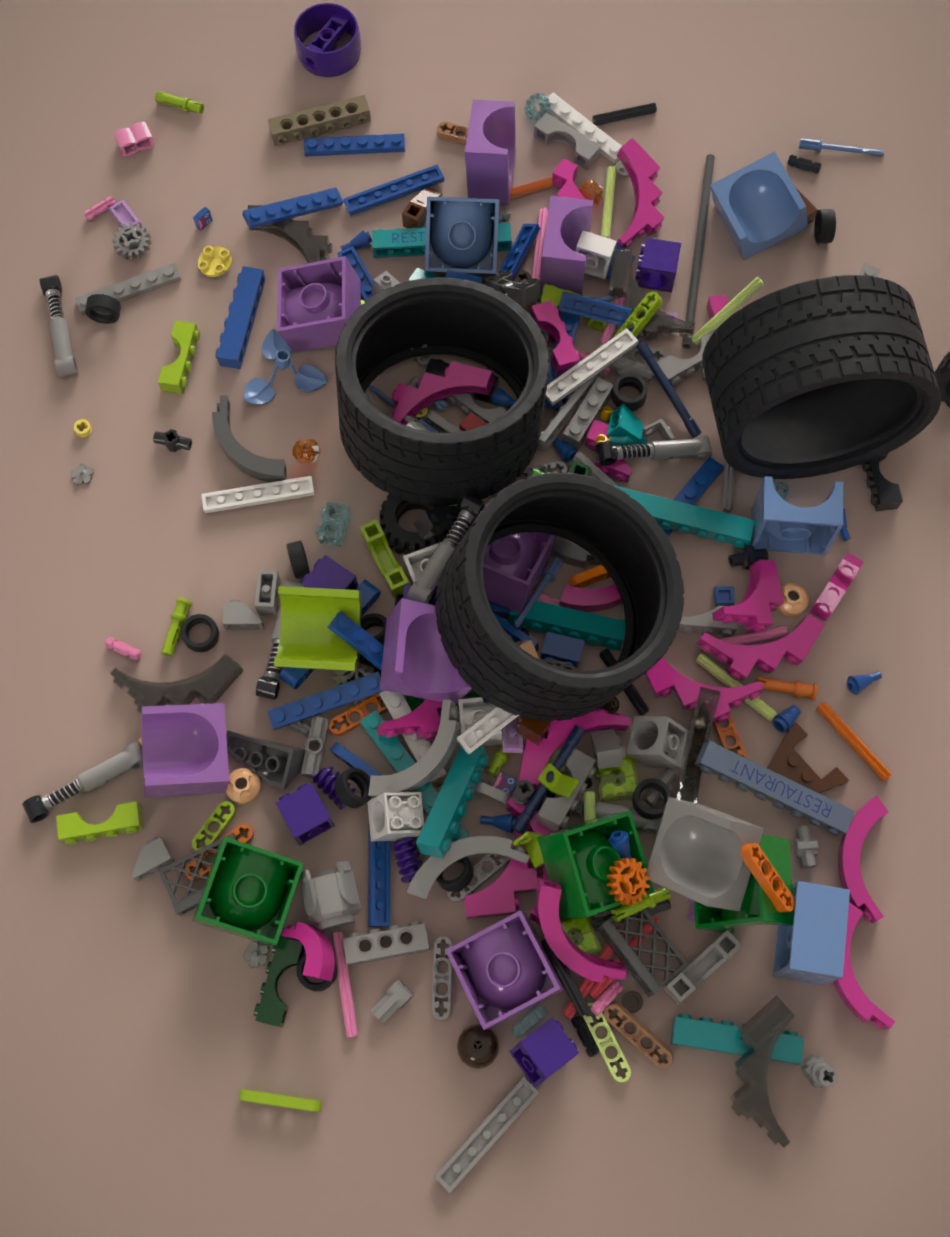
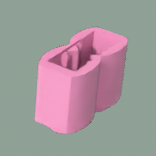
(134, 139)

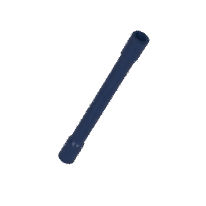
(689, 422)
(526, 816)

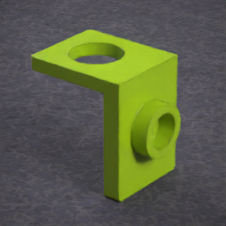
(561, 784)
(532, 847)

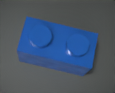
(562, 648)

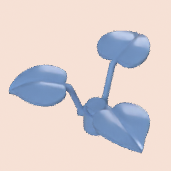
(275, 348)

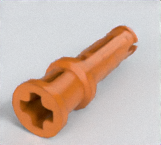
(797, 688)

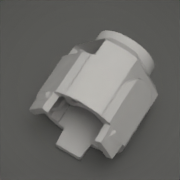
(331, 897)

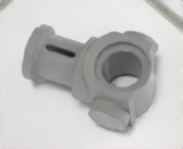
(819, 1072)

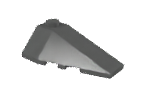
(269, 759)

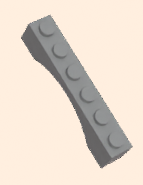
(701, 623)

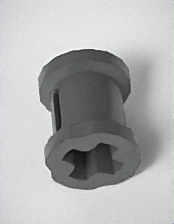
(522, 792)

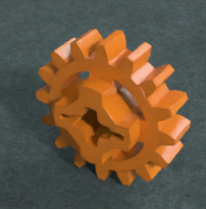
(628, 881)

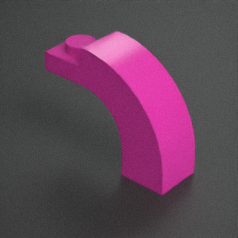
(318, 949)

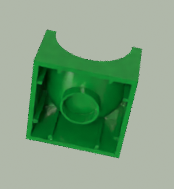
(581, 861)
(248, 892)
(756, 906)

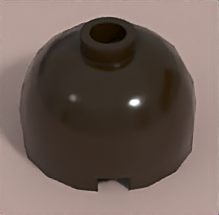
(477, 1057)

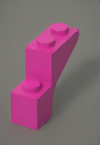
(564, 177)
(620, 470)
(837, 586)

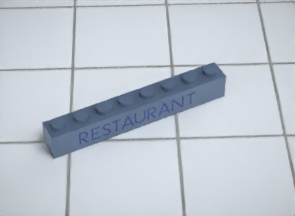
(775, 788)

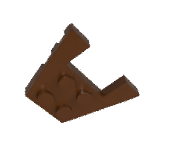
(792, 766)

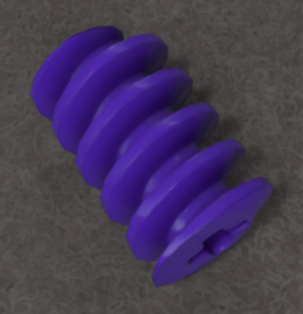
(326, 781)
(407, 858)

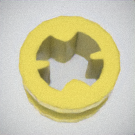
(79, 424)

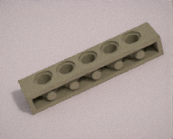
(319, 120)

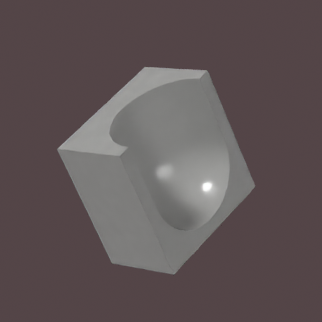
(701, 854)

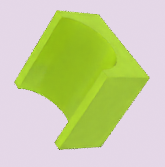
(304, 630)

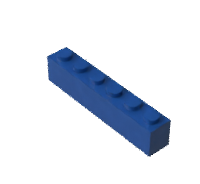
(240, 318)

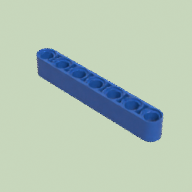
(296, 676)

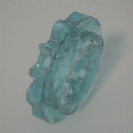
(530, 106)

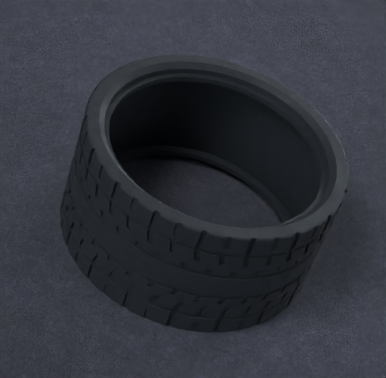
(451, 320)
(820, 377)
(612, 531)

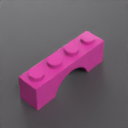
(548, 319)

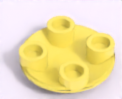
(214, 261)

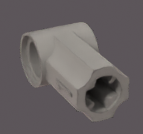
(395, 998)

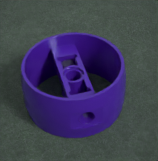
(319, 55)

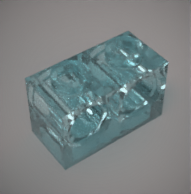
(336, 524)

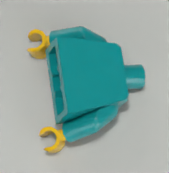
(623, 427)

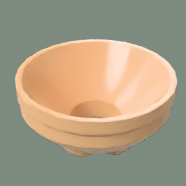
(793, 608)
(247, 794)

